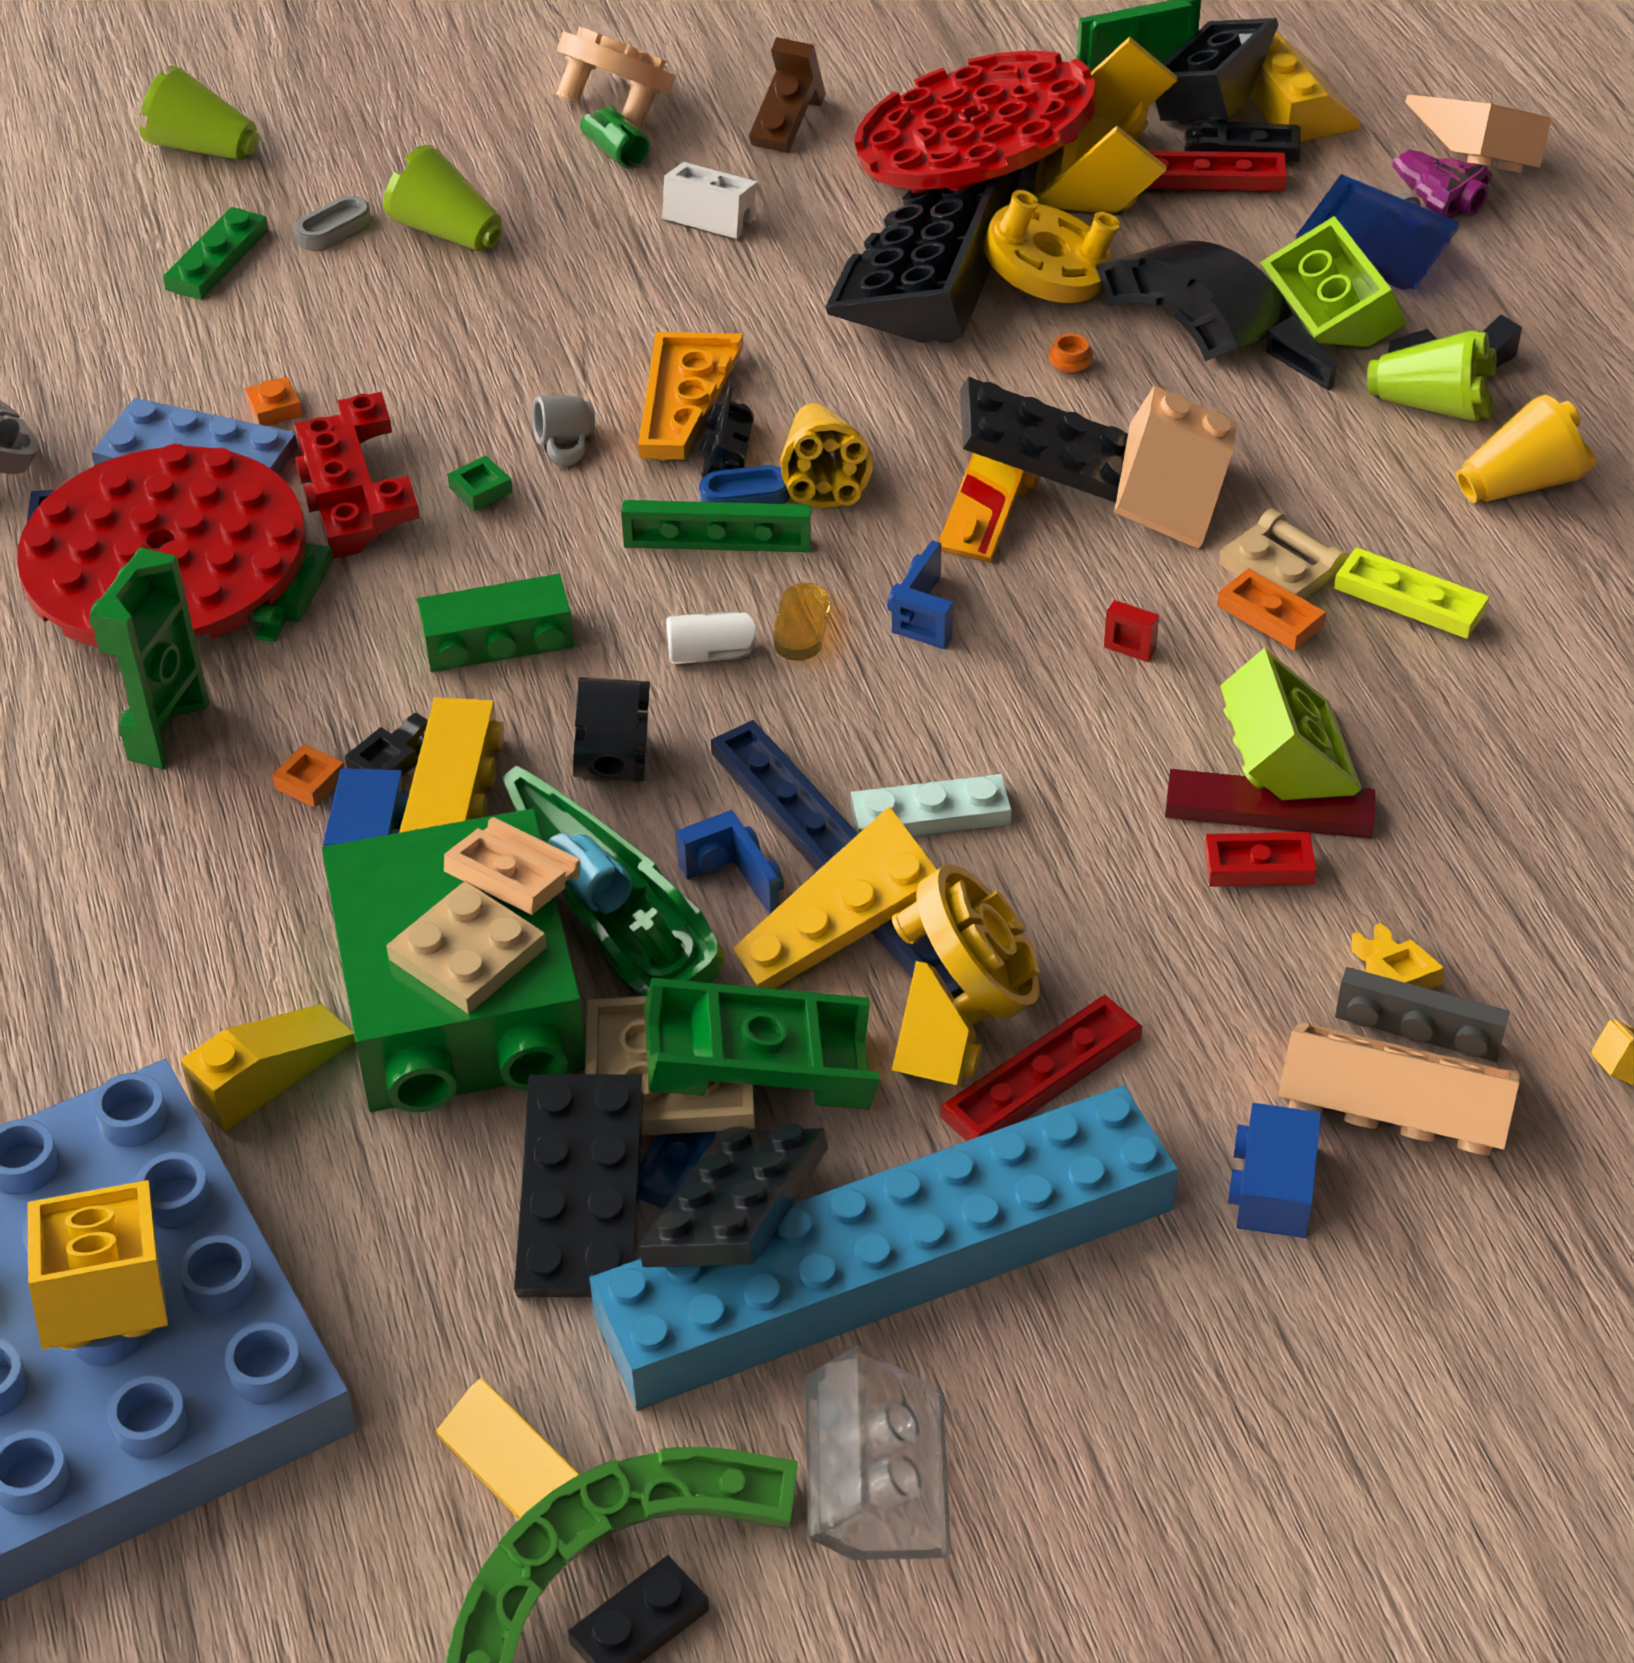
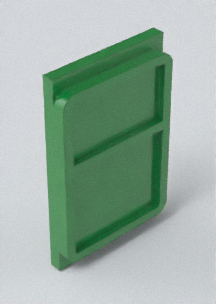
(1156, 27)

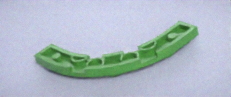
(597, 1505)

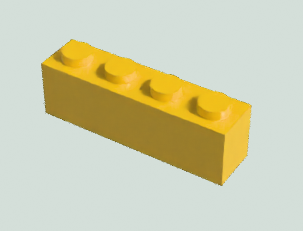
(454, 764)

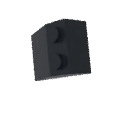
(1216, 70)

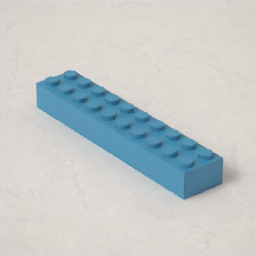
(889, 1245)

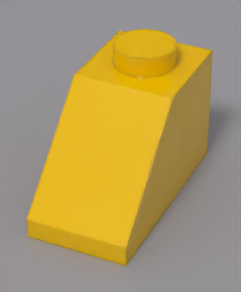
(935, 1033)

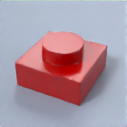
(1131, 630)

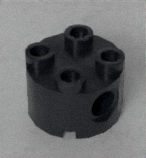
(611, 729)

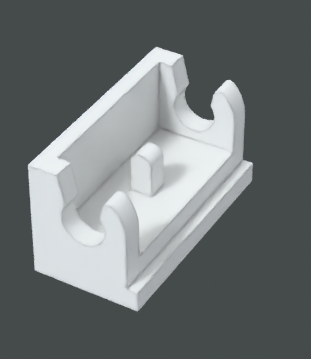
(708, 199)

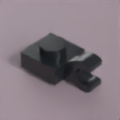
(390, 750)

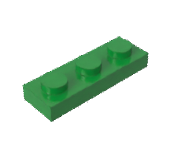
(215, 253)

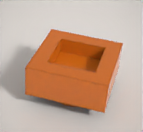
(273, 401)
(308, 775)

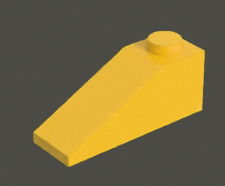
(260, 1060)

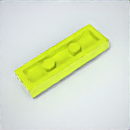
(1411, 592)

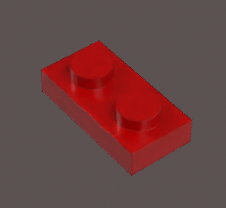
(1260, 859)

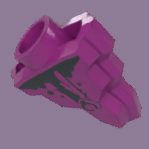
(1445, 183)

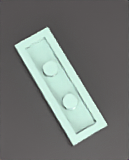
(937, 805)

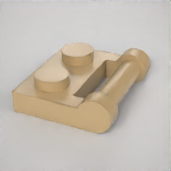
(1261, 554)

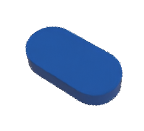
(745, 485)

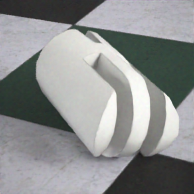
(710, 637)

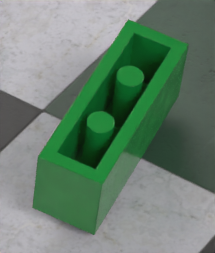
(495, 622)

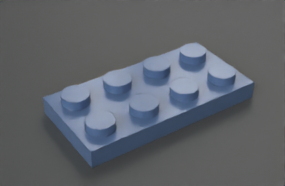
(155, 425)

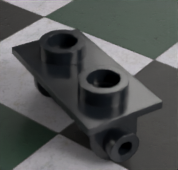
(726, 442)

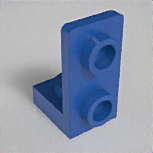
(916, 611)
(725, 840)

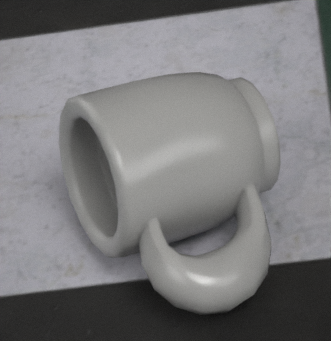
(560, 422)

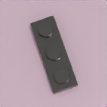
(1421, 1014)

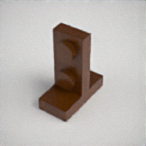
(792, 89)

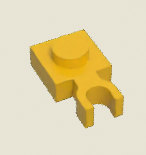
(1396, 961)

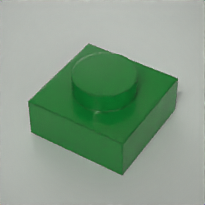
(480, 483)

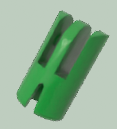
(616, 136)

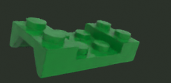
(151, 632)
(758, 1039)

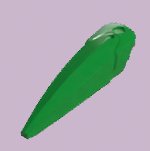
(657, 927)

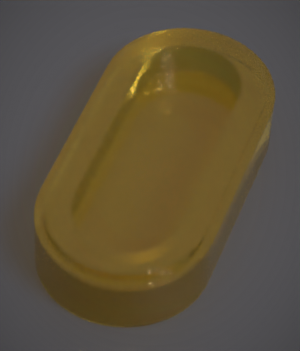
(801, 621)

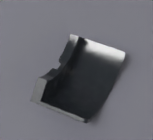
(1207, 286)

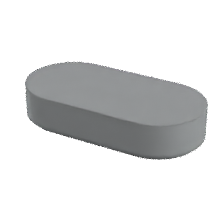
(332, 223)

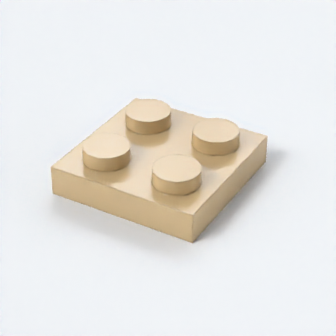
(466, 947)

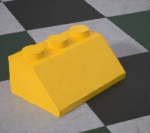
(1298, 94)

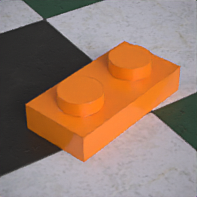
(1271, 609)

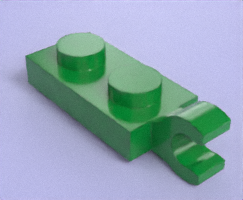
(298, 595)

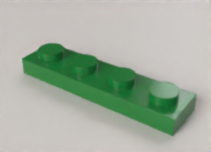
(716, 526)

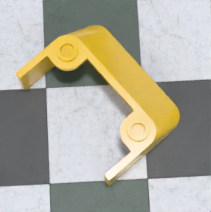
(1105, 163)

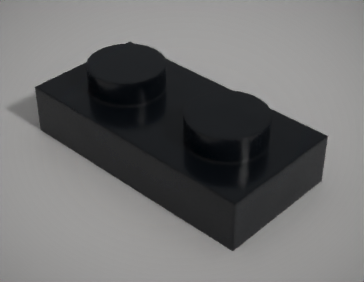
(640, 1616)

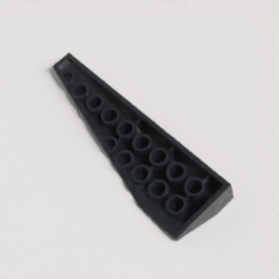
(925, 264)

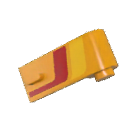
(983, 507)

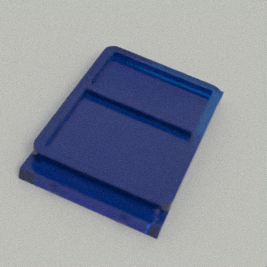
(1390, 231)

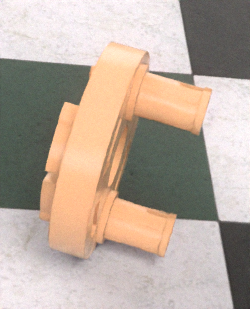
(595, 50)

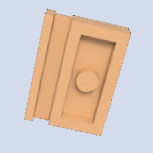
(511, 865)

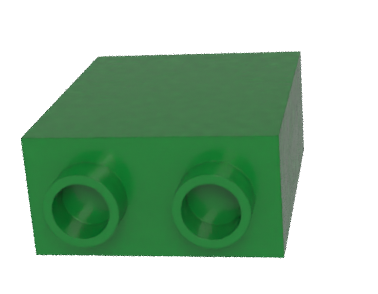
(409, 1038)

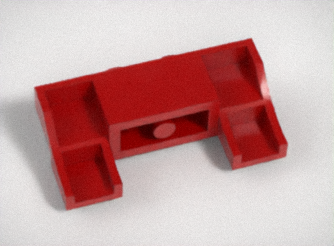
(340, 485)

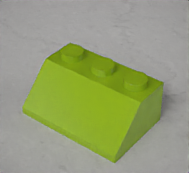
(1334, 288)
(1287, 732)

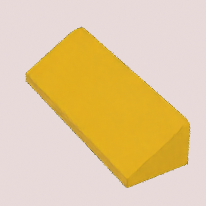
(503, 1449)

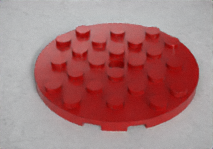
(976, 121)
(226, 522)

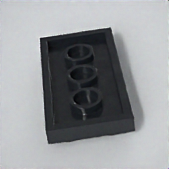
(1041, 439)
(578, 1181)
(734, 1197)

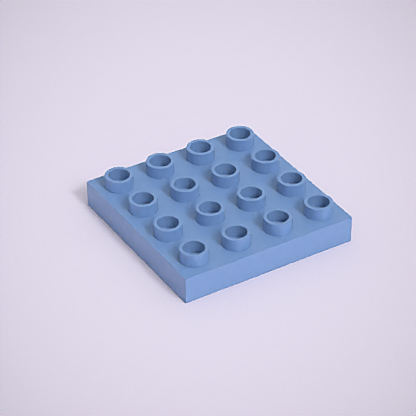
(163, 1420)

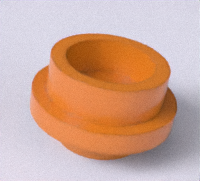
(1070, 353)

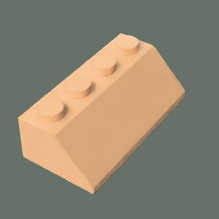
(1399, 1086)

